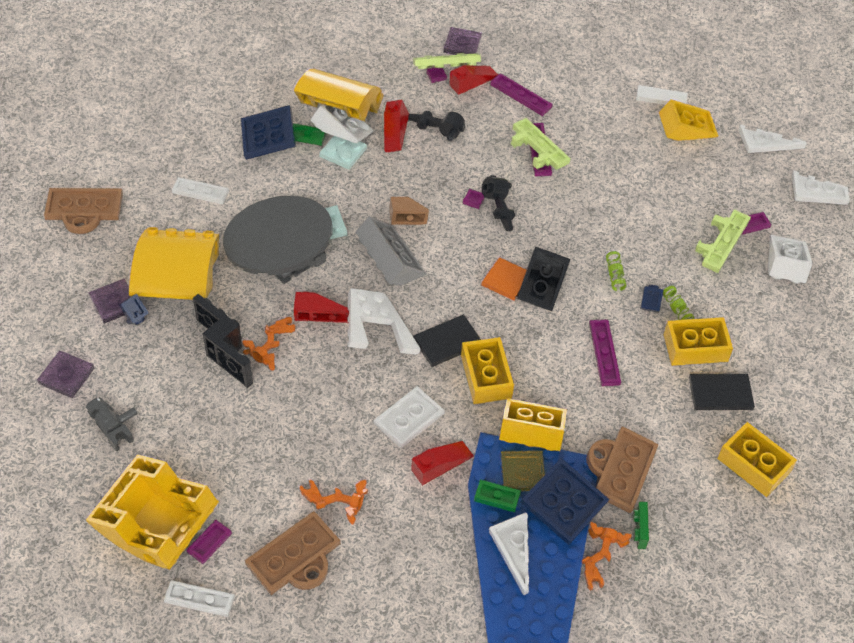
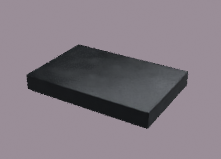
(445, 340)
(721, 392)

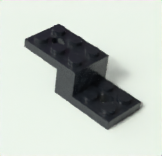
(223, 340)

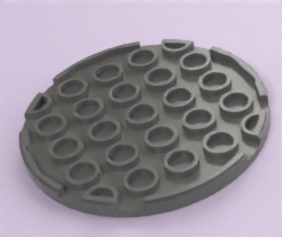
(277, 235)

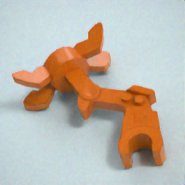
(260, 353)
(354, 501)
(608, 536)

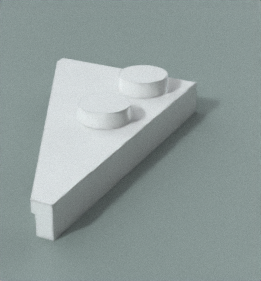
(764, 141)
(512, 542)

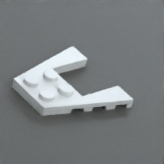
(376, 308)

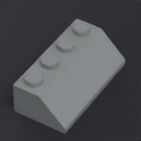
(389, 252)

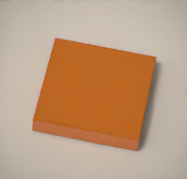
(504, 278)

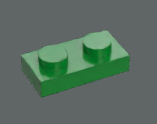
(308, 134)
(497, 495)
(641, 533)

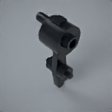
(449, 126)
(498, 189)

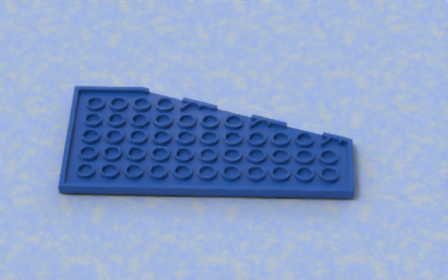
(553, 565)

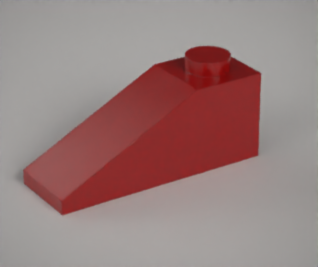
(469, 77)
(395, 125)
(317, 308)
(439, 460)

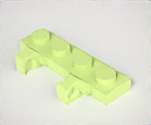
(453, 60)
(547, 151)
(730, 232)

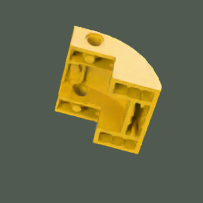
(338, 92)
(173, 263)
(152, 511)

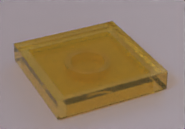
(522, 469)

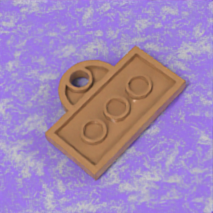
(83, 206)
(622, 466)
(295, 555)

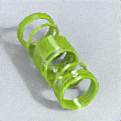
(616, 266)
(678, 303)

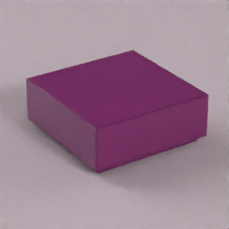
(436, 74)
(473, 199)

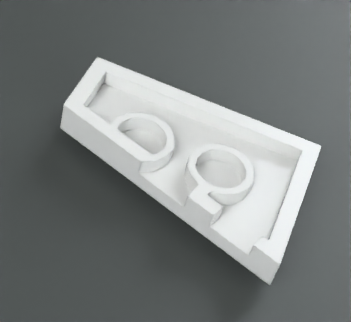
(812, 190)

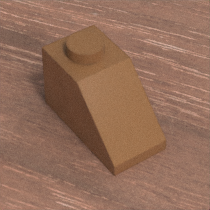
(407, 211)

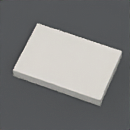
(409, 417)

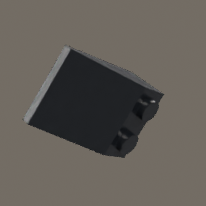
(543, 278)

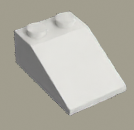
(338, 123)
(788, 259)

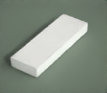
(659, 95)
(200, 190)
(199, 598)

